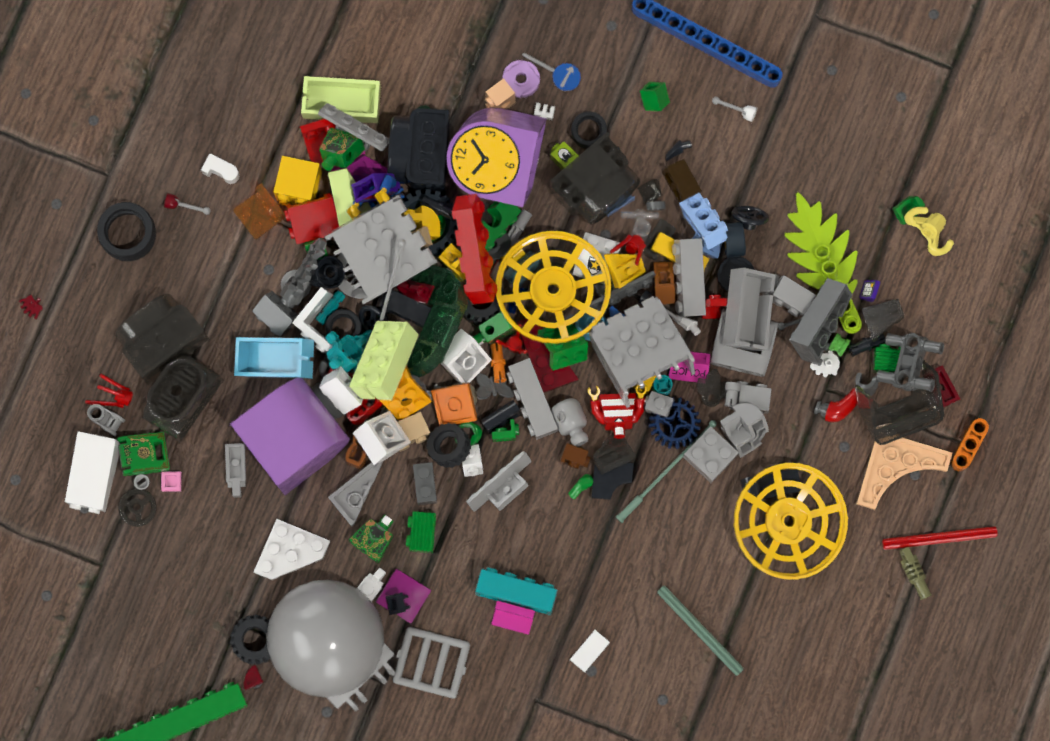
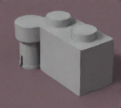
(791, 295)
(743, 393)

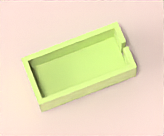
(350, 96)
(384, 360)

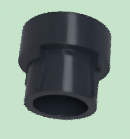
(328, 273)

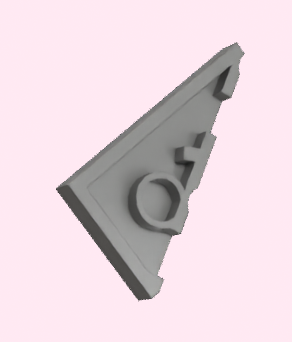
(352, 495)

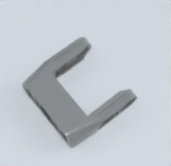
(739, 359)

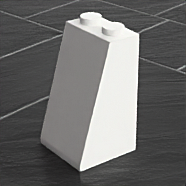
(92, 472)

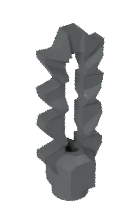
(293, 291)

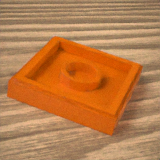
(454, 404)

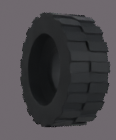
(439, 435)

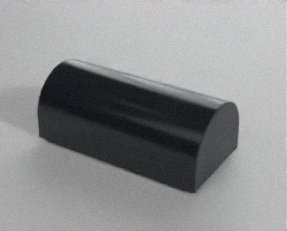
(501, 417)

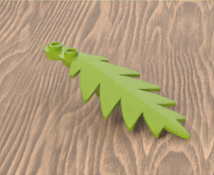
(822, 255)

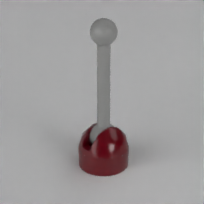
(172, 202)

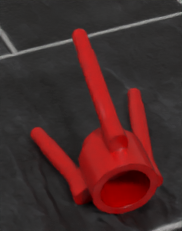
(634, 245)
(514, 343)
(122, 396)

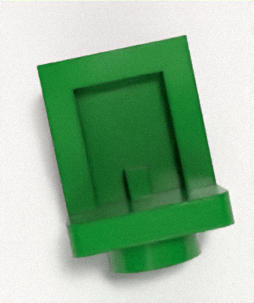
(907, 204)

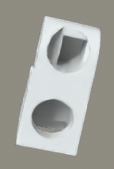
(221, 168)

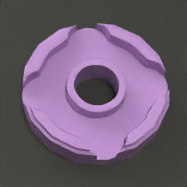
(525, 68)

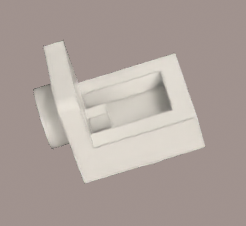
(473, 465)

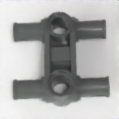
(910, 362)

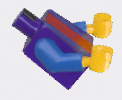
(373, 188)

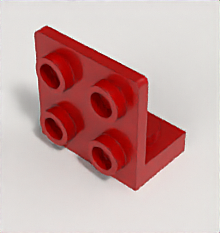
(314, 135)

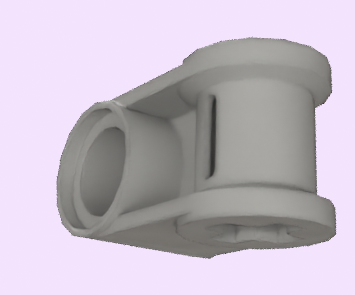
(107, 421)

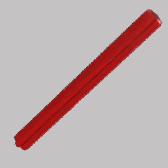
(937, 538)

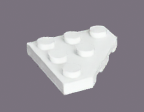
(289, 550)

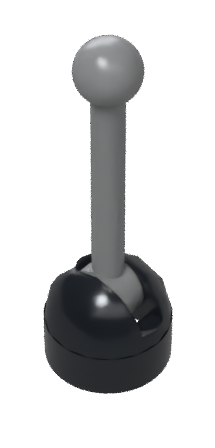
(647, 294)

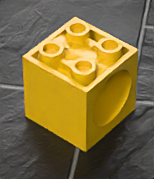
(297, 181)

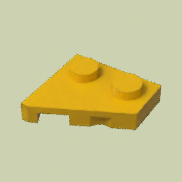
(623, 268)

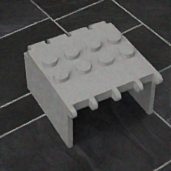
(372, 247)
(639, 346)

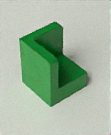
(655, 96)

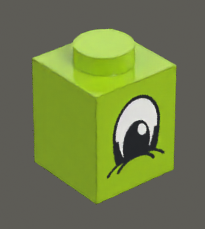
(562, 155)

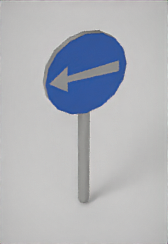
(565, 76)

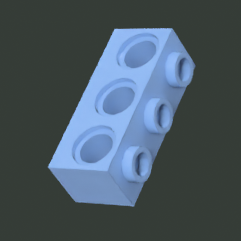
(704, 220)

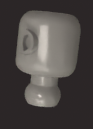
(571, 420)

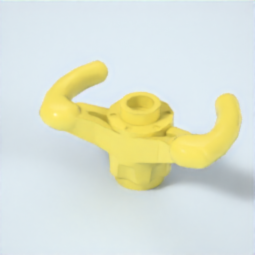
(930, 229)

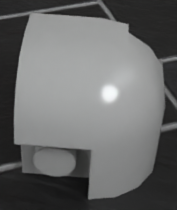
(744, 428)

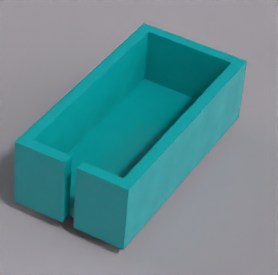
(515, 591)

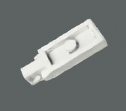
(372, 584)

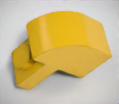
(425, 218)

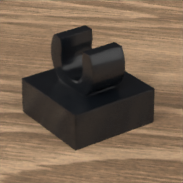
(396, 603)

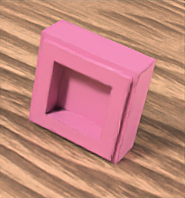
(171, 481)

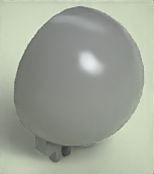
(328, 641)

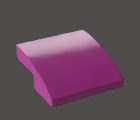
(404, 584)

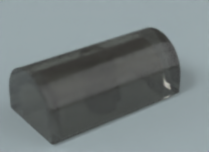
(661, 226)

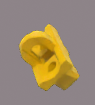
(449, 256)

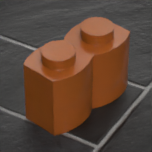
(356, 455)

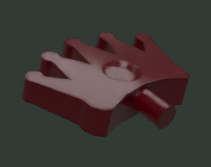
(32, 305)

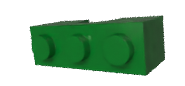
(502, 216)

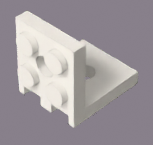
(307, 316)

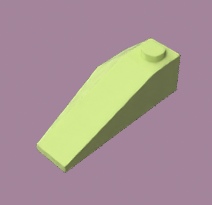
(343, 194)

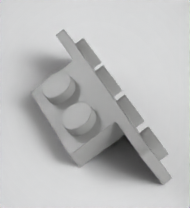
(348, 124)
(503, 486)

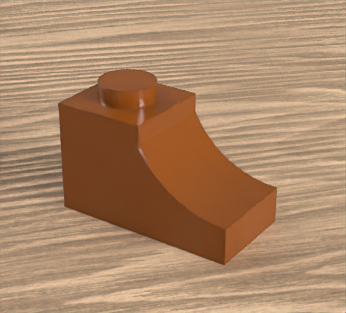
(664, 282)

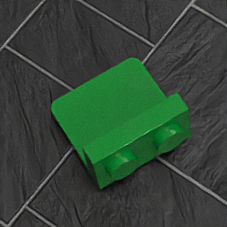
(565, 353)

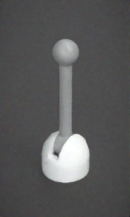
(748, 112)

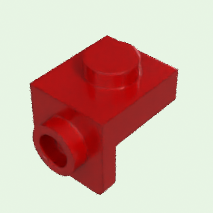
(713, 306)

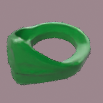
(476, 430)

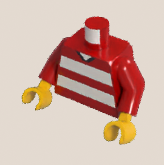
(612, 412)

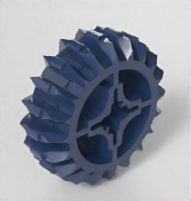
(683, 425)

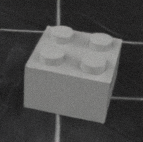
(710, 454)

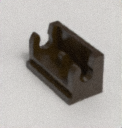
(681, 180)

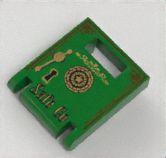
(141, 455)

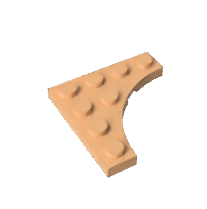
(895, 460)

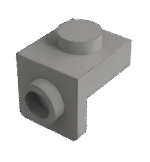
(658, 404)

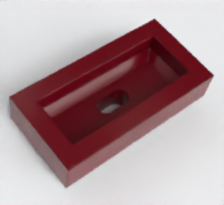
(949, 394)

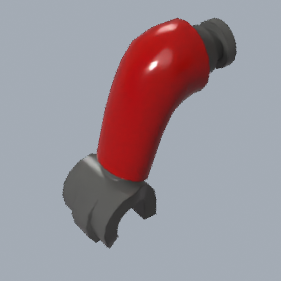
(841, 409)

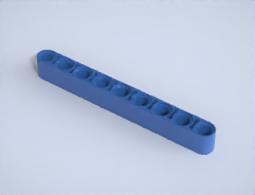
(711, 49)

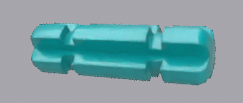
(330, 307)

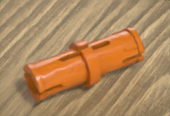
(498, 363)

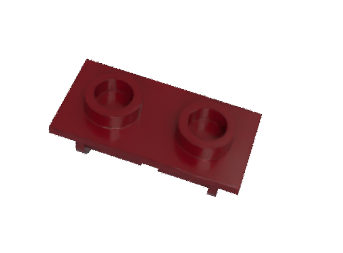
(415, 290)

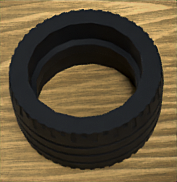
(118, 210)

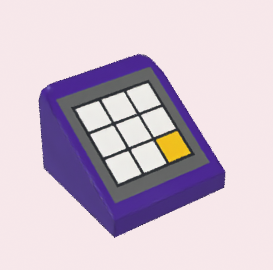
(869, 290)

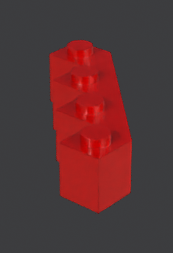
(475, 259)

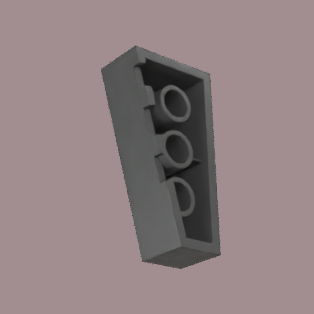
(820, 321)

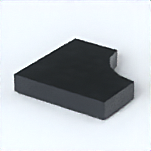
(606, 484)

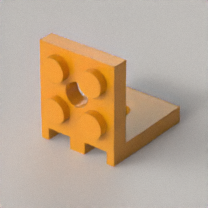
(408, 389)

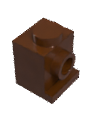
(575, 457)

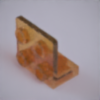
(259, 212)

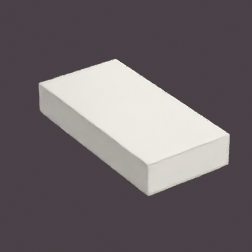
(589, 651)

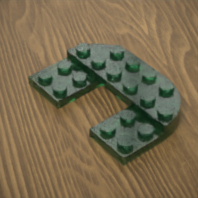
(443, 321)

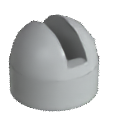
(143, 485)

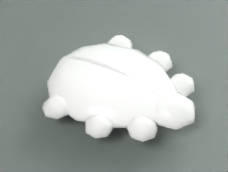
(829, 365)

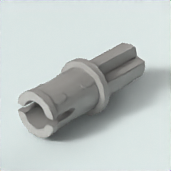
(519, 225)

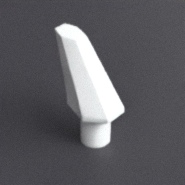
(689, 324)

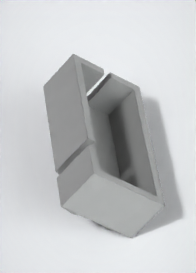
(747, 312)

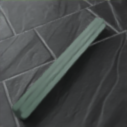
(700, 630)

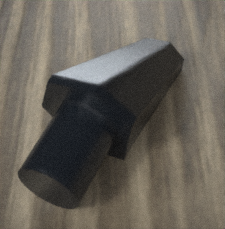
(677, 149)

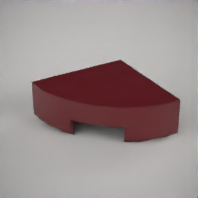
(252, 678)

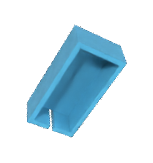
(274, 357)

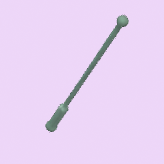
(639, 498)

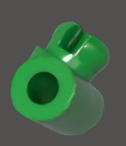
(581, 485)

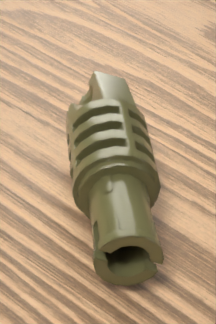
(914, 572)

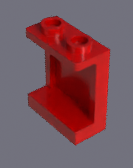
(312, 219)

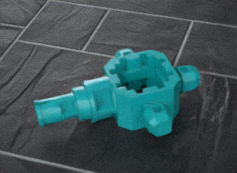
(352, 347)

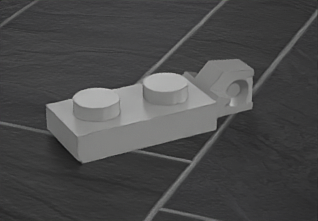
(235, 467)

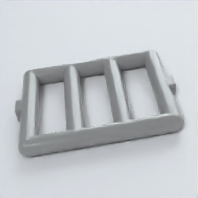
(434, 688)

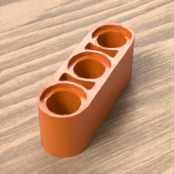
(976, 438)

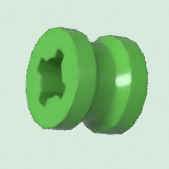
(839, 344)

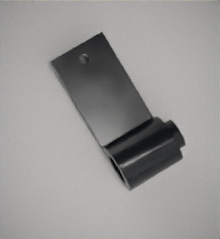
(765, 481)

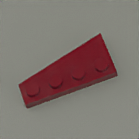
(540, 360)

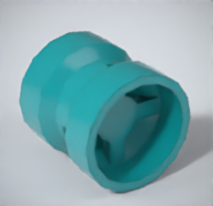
(664, 383)

